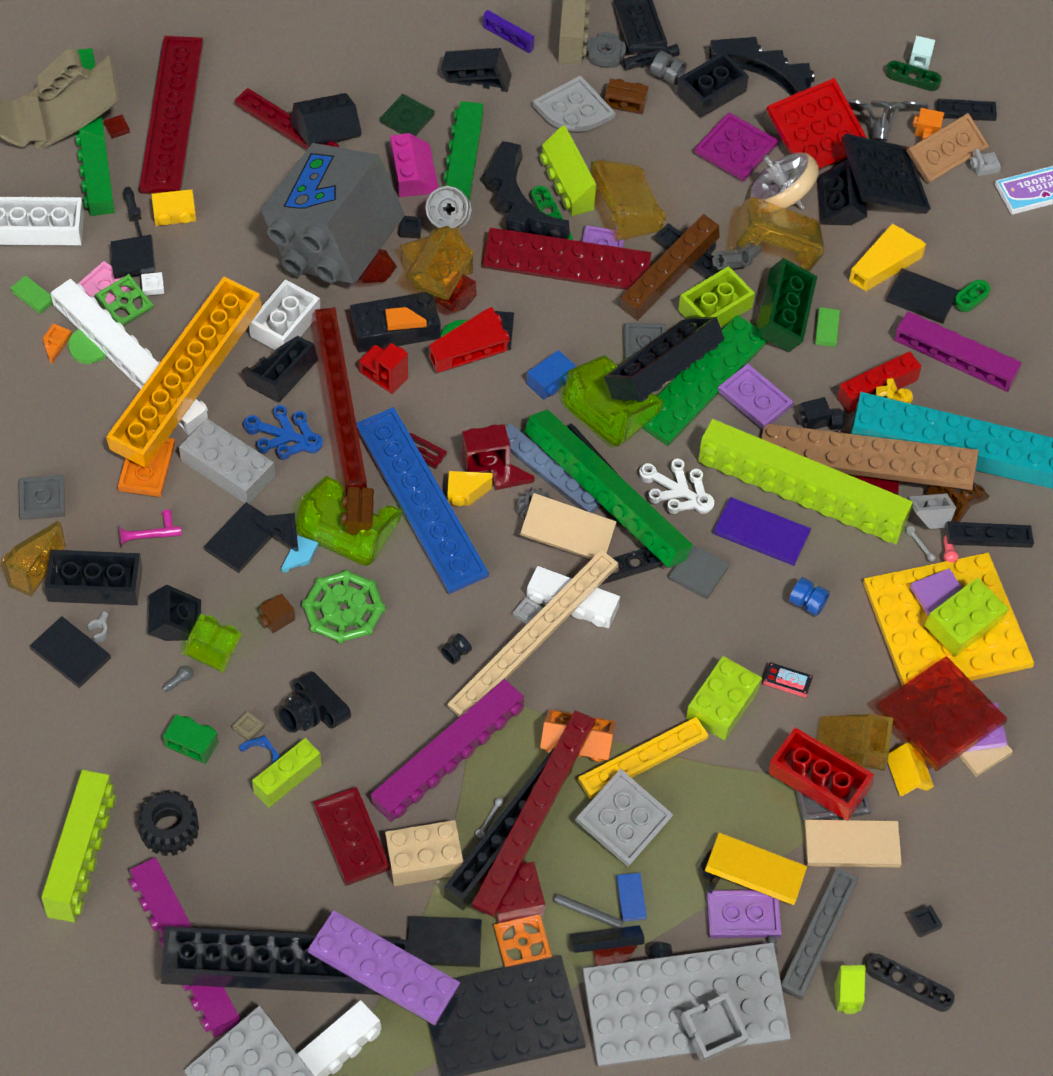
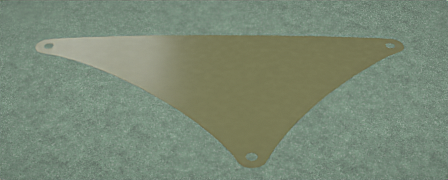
(576, 865)

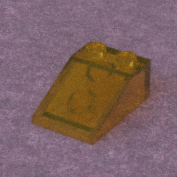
(29, 560)

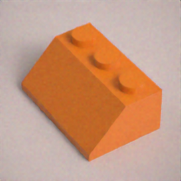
(597, 745)

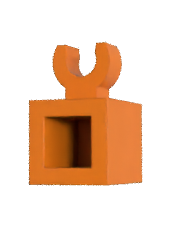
(927, 122)

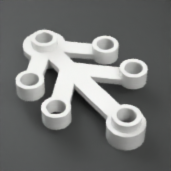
(678, 489)

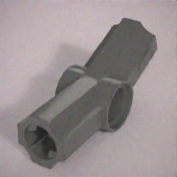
(737, 258)

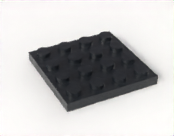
(885, 173)

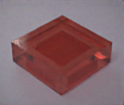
(116, 126)

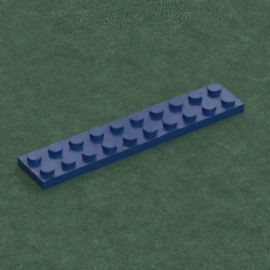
(422, 500)

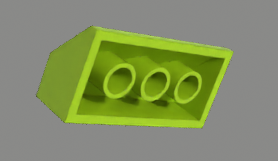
(568, 172)

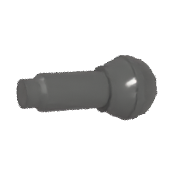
(184, 674)

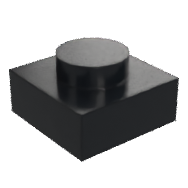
(411, 226)
(925, 921)

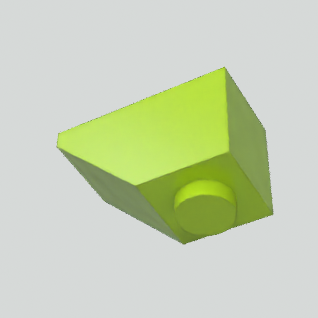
(850, 988)

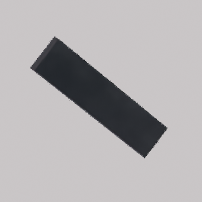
(989, 534)

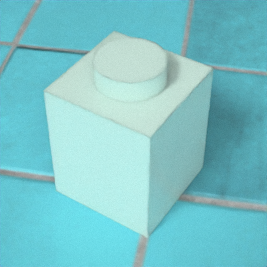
(922, 52)

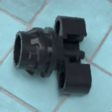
(311, 703)

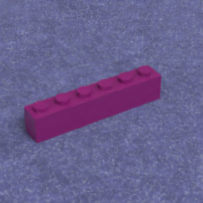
(957, 351)

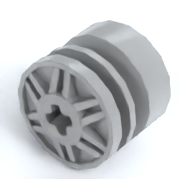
(441, 200)

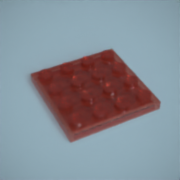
(942, 713)

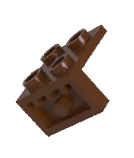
(961, 498)

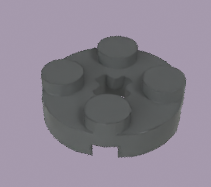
(606, 58)

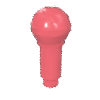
(950, 554)

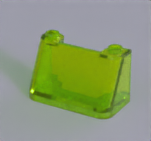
(591, 402)
(322, 522)

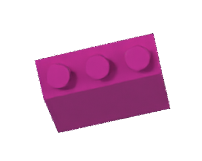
(412, 165)

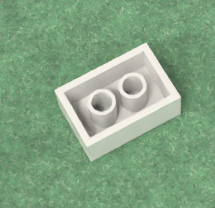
(284, 315)

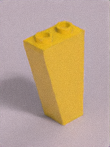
(886, 257)

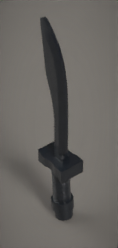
(133, 211)

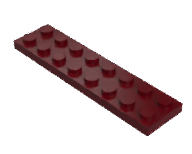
(564, 259)

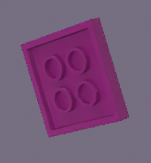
(736, 146)

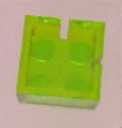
(212, 642)

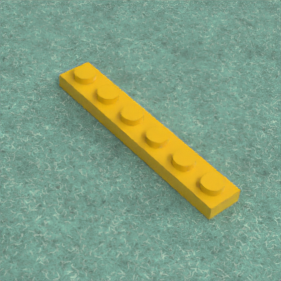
(645, 756)

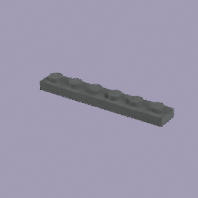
(819, 933)

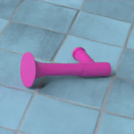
(167, 531)

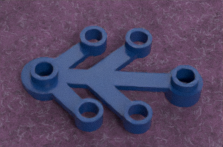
(284, 434)

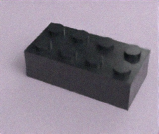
(371, 328)
(93, 577)

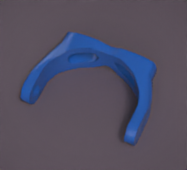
(263, 742)

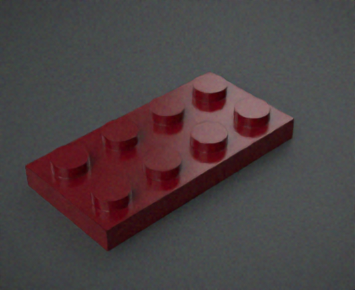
(351, 836)

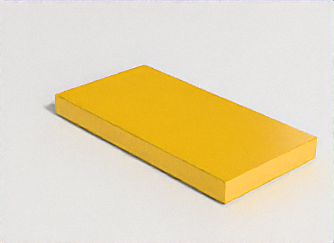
(756, 868)

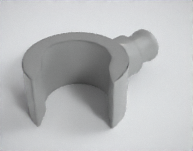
(99, 623)

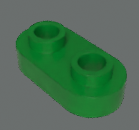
(968, 297)

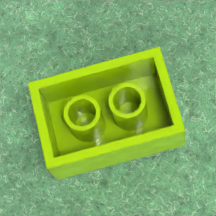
(718, 296)
(966, 617)
(724, 697)

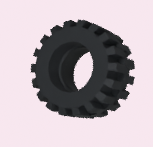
(164, 806)

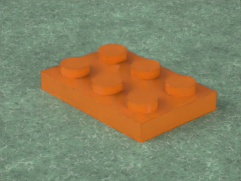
(151, 479)

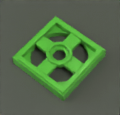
(126, 281)

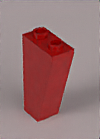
(470, 342)

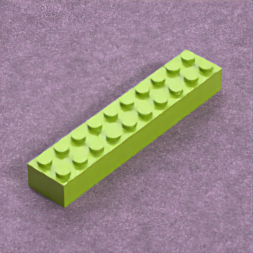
(804, 481)

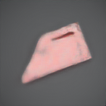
(613, 955)

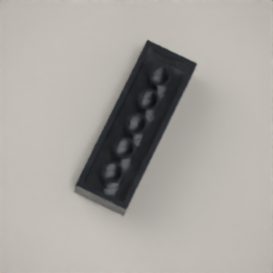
(664, 358)

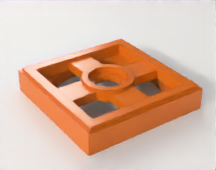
(534, 921)

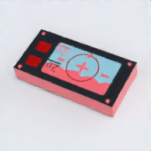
(788, 680)

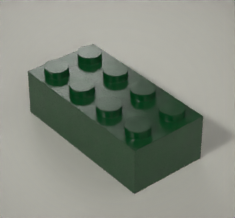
(786, 305)

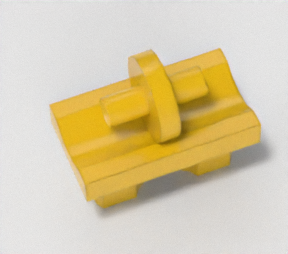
(890, 391)

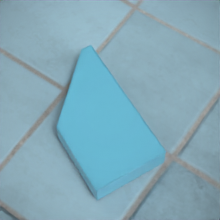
(302, 557)

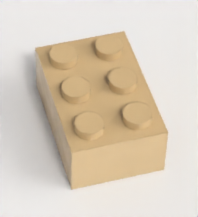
(424, 852)

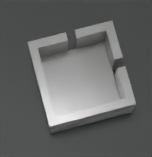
(715, 1029)

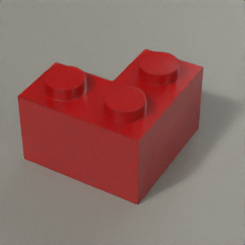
(385, 366)

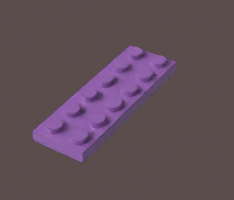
(384, 967)

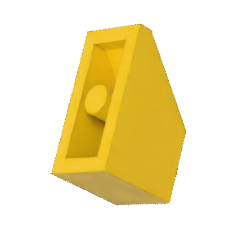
(467, 487)

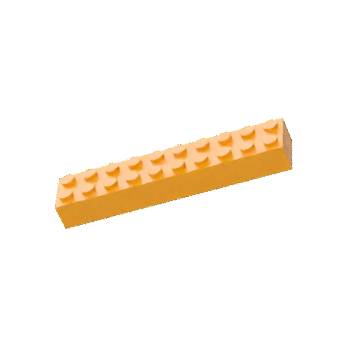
(184, 372)

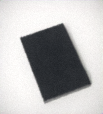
(922, 295)
(239, 539)
(70, 652)
(446, 941)

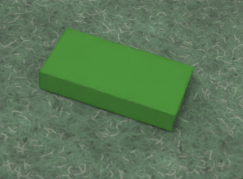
(32, 294)
(827, 327)

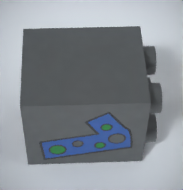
(332, 213)

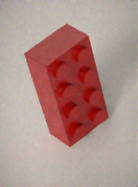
(821, 773)

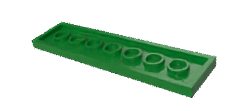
(699, 384)

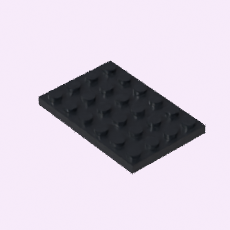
(507, 1019)

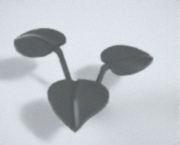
(881, 127)

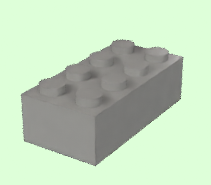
(227, 461)

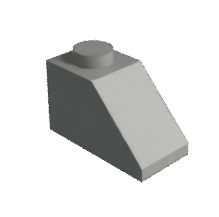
(933, 509)

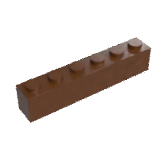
(670, 267)

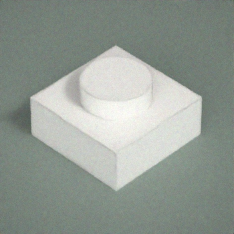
(152, 283)

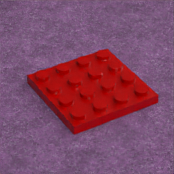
(816, 122)

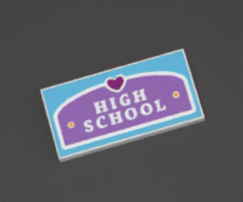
(1027, 190)

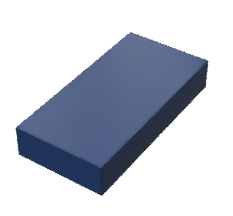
(631, 897)

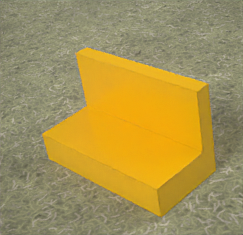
(909, 769)

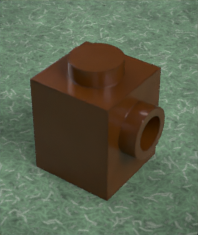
(276, 613)

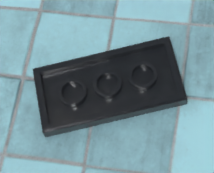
(640, 24)

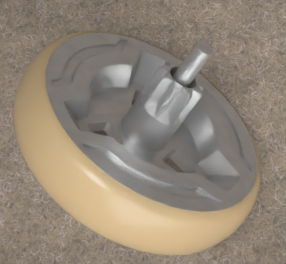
(786, 180)

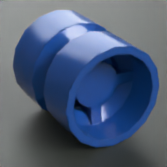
(809, 596)

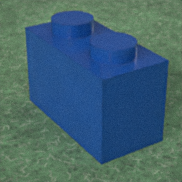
(549, 375)

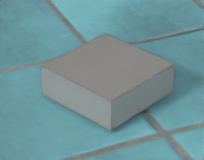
(526, 610)

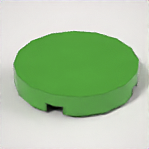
(83, 349)

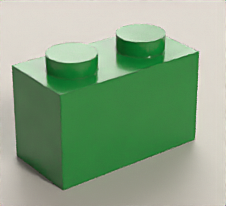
(191, 738)

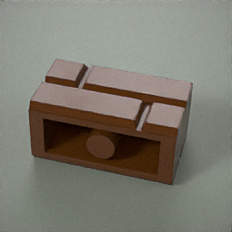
(626, 95)
(359, 510)

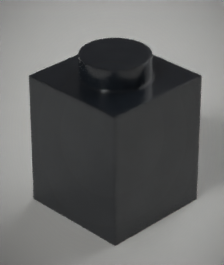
(814, 414)

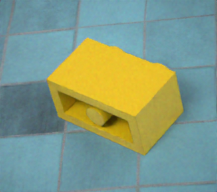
(173, 207)

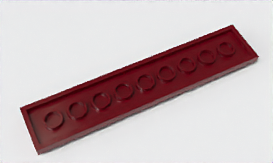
(171, 115)

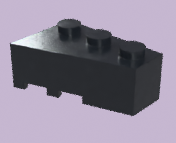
(477, 66)
(283, 369)

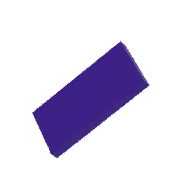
(762, 531)

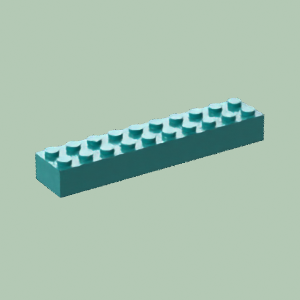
(1001, 449)

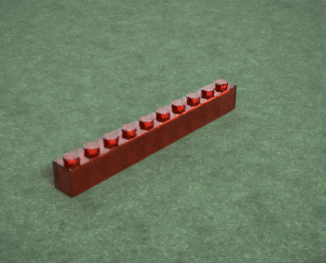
(340, 399)

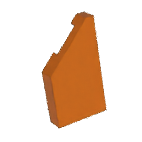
(403, 319)
(55, 340)

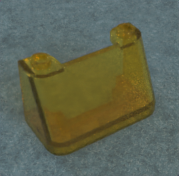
(628, 198)
(781, 227)

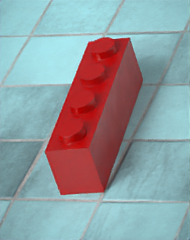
(904, 370)

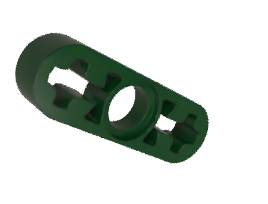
(901, 67)

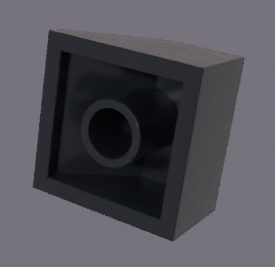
(172, 614)

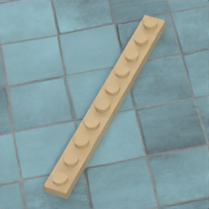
(535, 632)

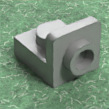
(984, 163)

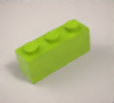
(286, 773)

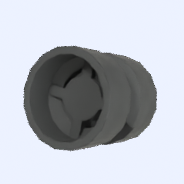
(667, 67)

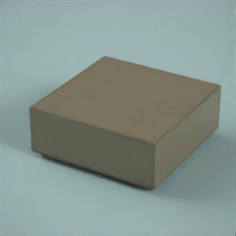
(248, 726)

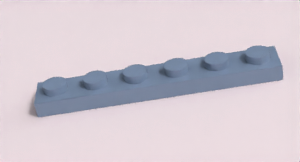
(549, 470)

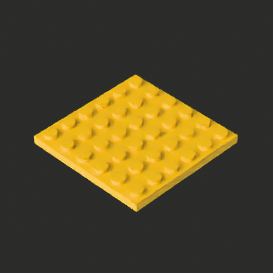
(917, 649)

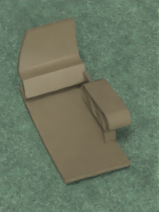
(61, 103)

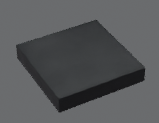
(132, 256)

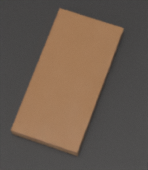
(947, 148)

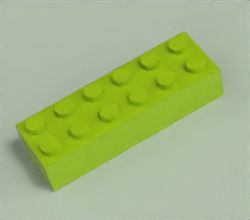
(79, 846)

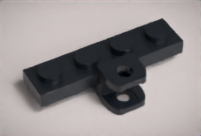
(704, 265)

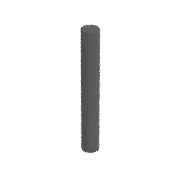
(588, 911)

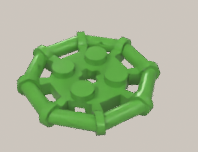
(340, 595)

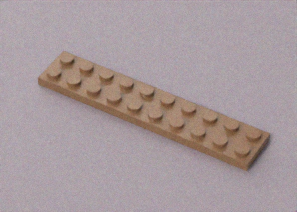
(880, 456)

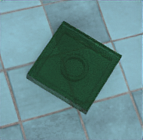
(407, 116)

